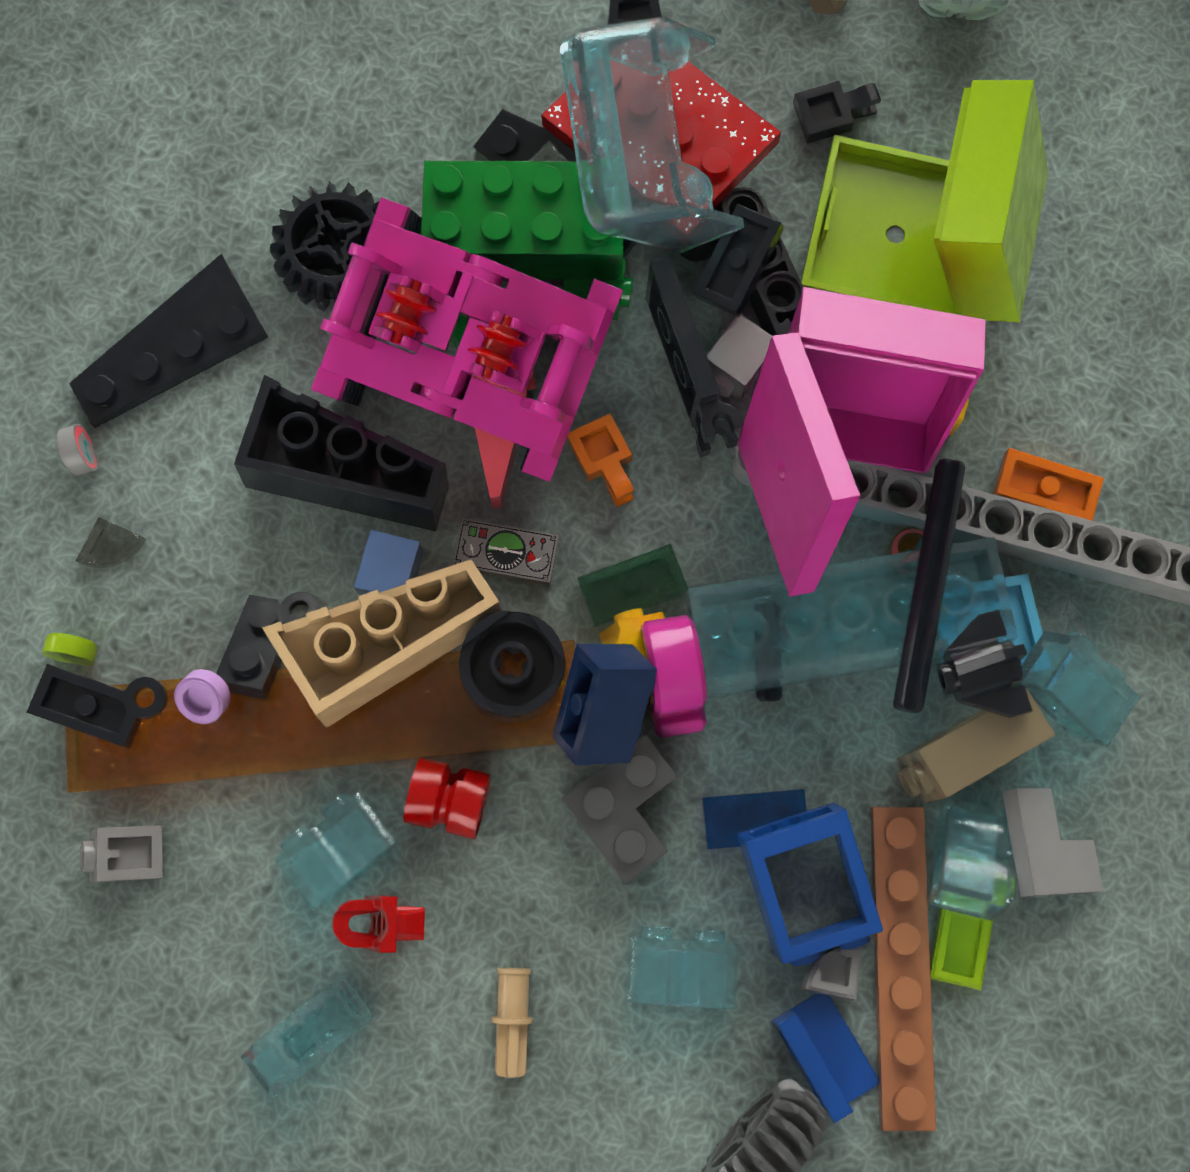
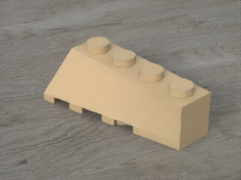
(375, 642)

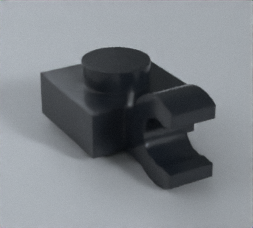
(830, 111)

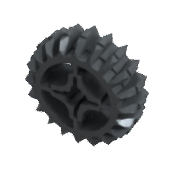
(772, 1133)

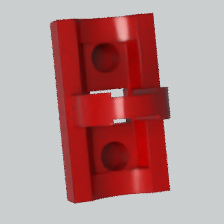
(388, 923)

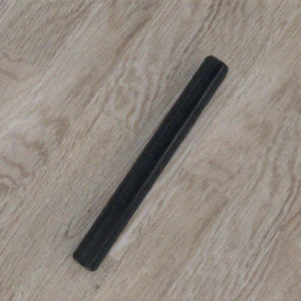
(929, 586)

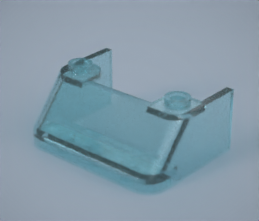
(629, 134)

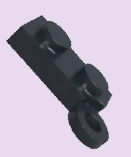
(250, 658)
(95, 706)

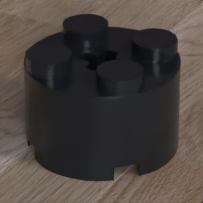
(517, 637)

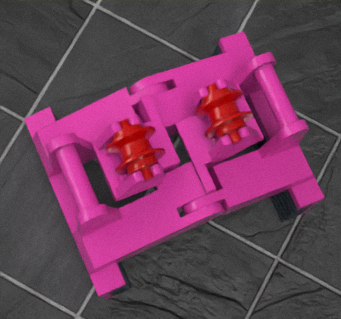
(414, 293)

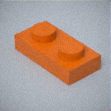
(1048, 484)

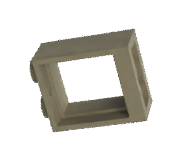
(970, 752)

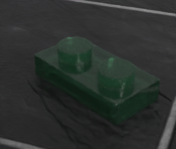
(632, 584)

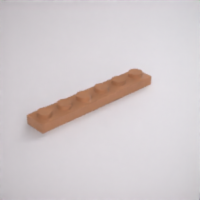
(902, 970)

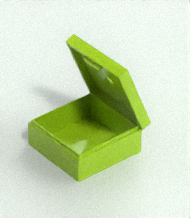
(962, 218)

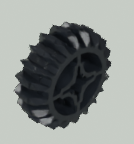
(295, 261)

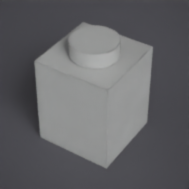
(738, 357)

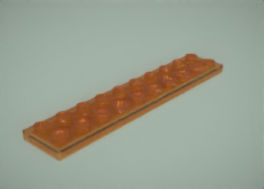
(257, 736)

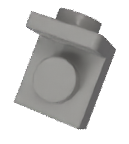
(123, 854)

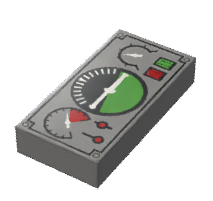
(507, 551)

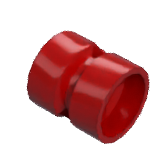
(446, 798)

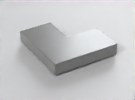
(1040, 858)

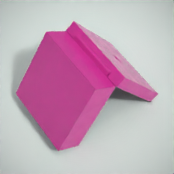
(852, 386)

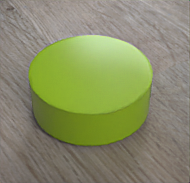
(70, 649)

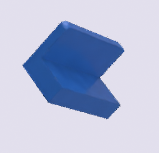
(826, 1054)

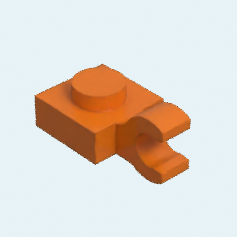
(602, 453)

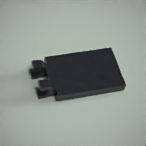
(689, 359)

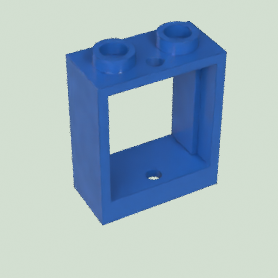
(793, 833)

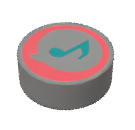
(76, 450)

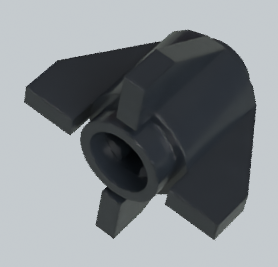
(983, 669)

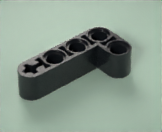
(777, 277)

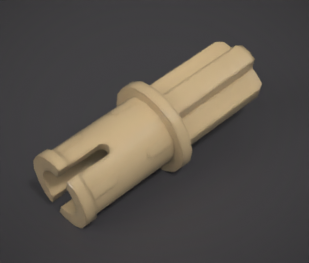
(512, 1022)

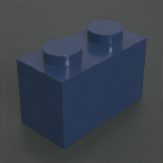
(604, 703)

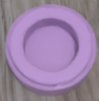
(202, 696)

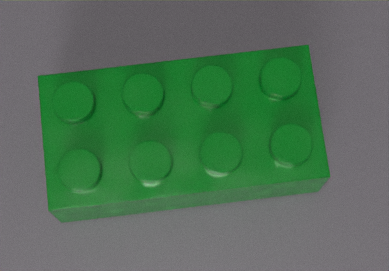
(519, 217)

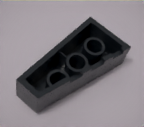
(336, 462)

